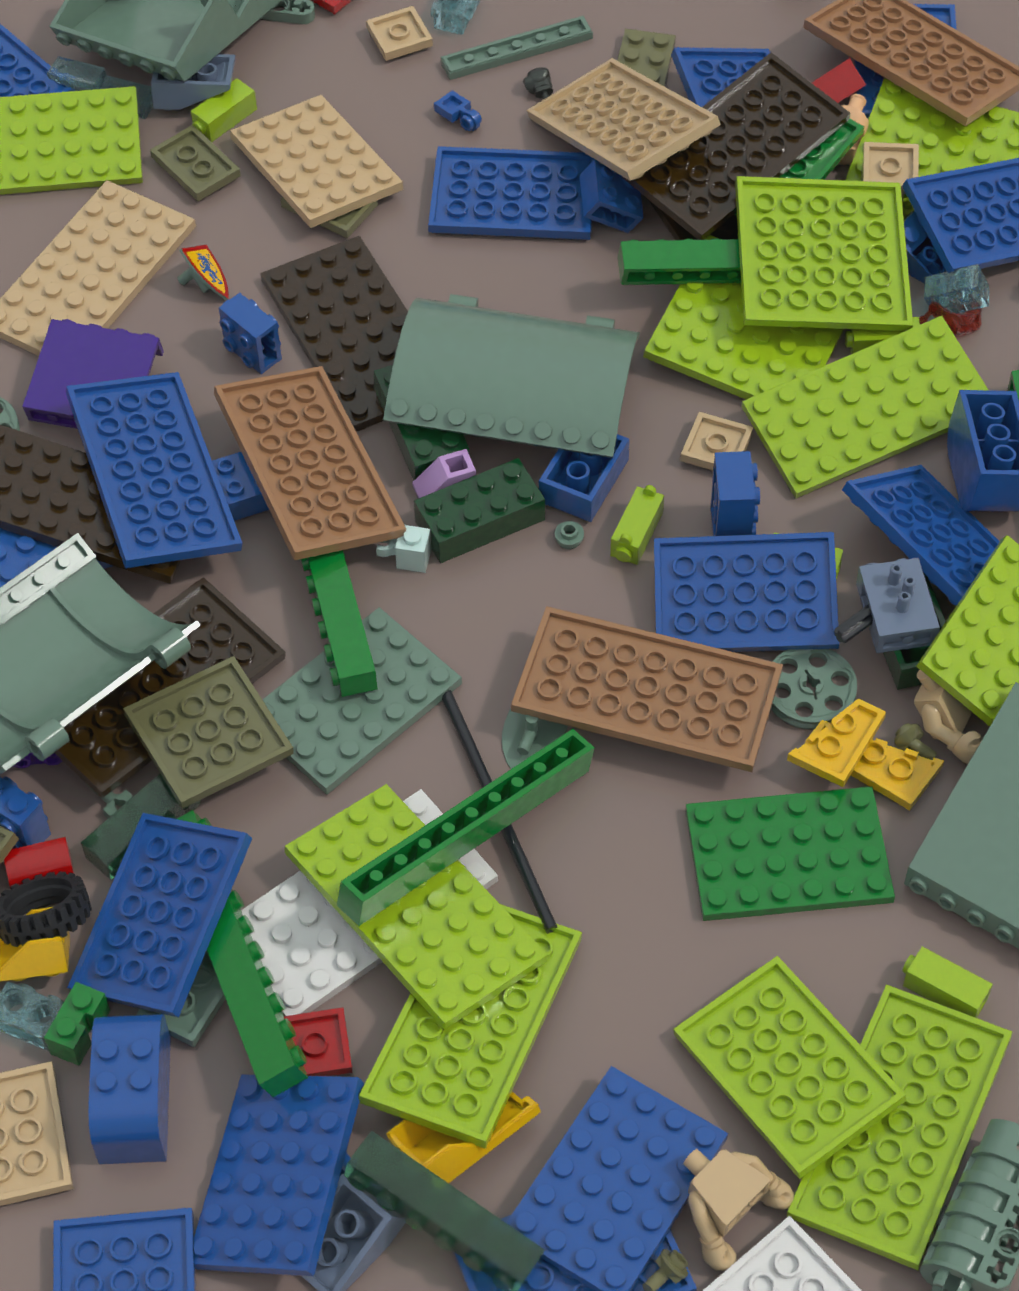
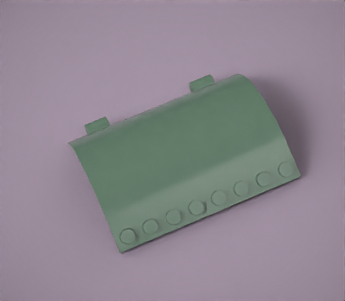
(510, 375)
(69, 644)

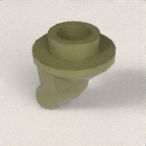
(909, 737)
(671, 1265)

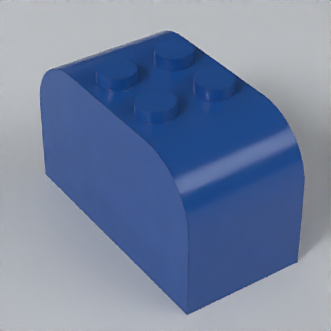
(985, 450)
(129, 1088)

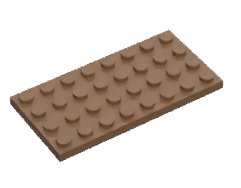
(918, 54)
(309, 462)
(648, 688)

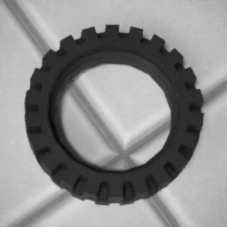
(66, 916)

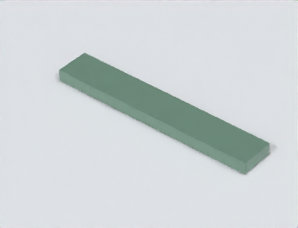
(516, 47)

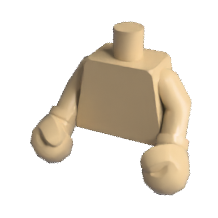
(945, 718)
(725, 1193)

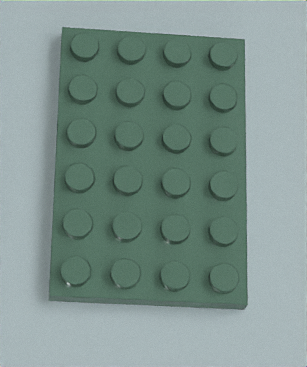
(339, 733)

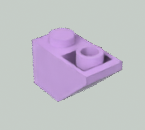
(444, 472)

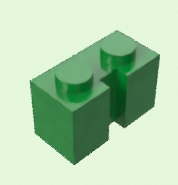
(69, 1032)

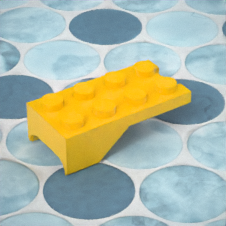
(35, 957)
(451, 1156)

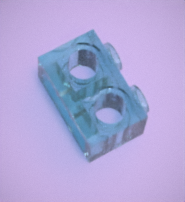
(453, 14)
(958, 290)
(25, 1022)

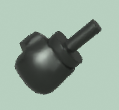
(539, 82)

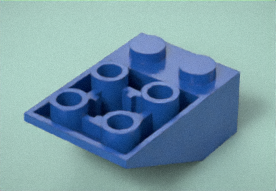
(921, 255)

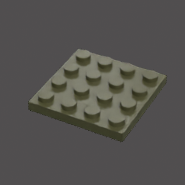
(208, 731)

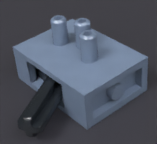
(894, 607)

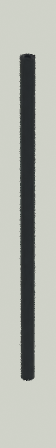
(508, 833)

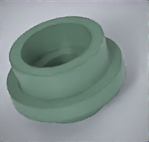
(569, 541)

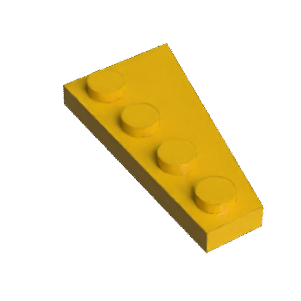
(893, 771)

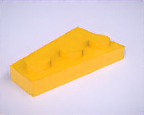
(841, 744)

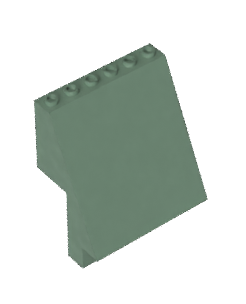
(157, 34)
(974, 844)

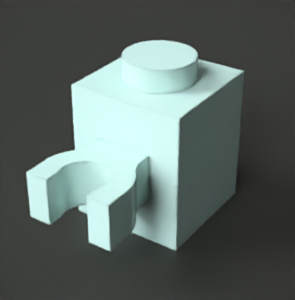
(411, 550)

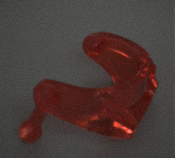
(957, 323)

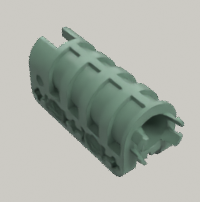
(980, 1219)

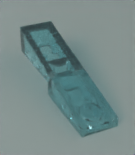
(91, 77)

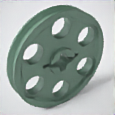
(818, 677)

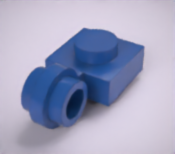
(454, 106)

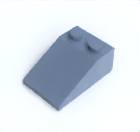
(205, 83)
(353, 1238)

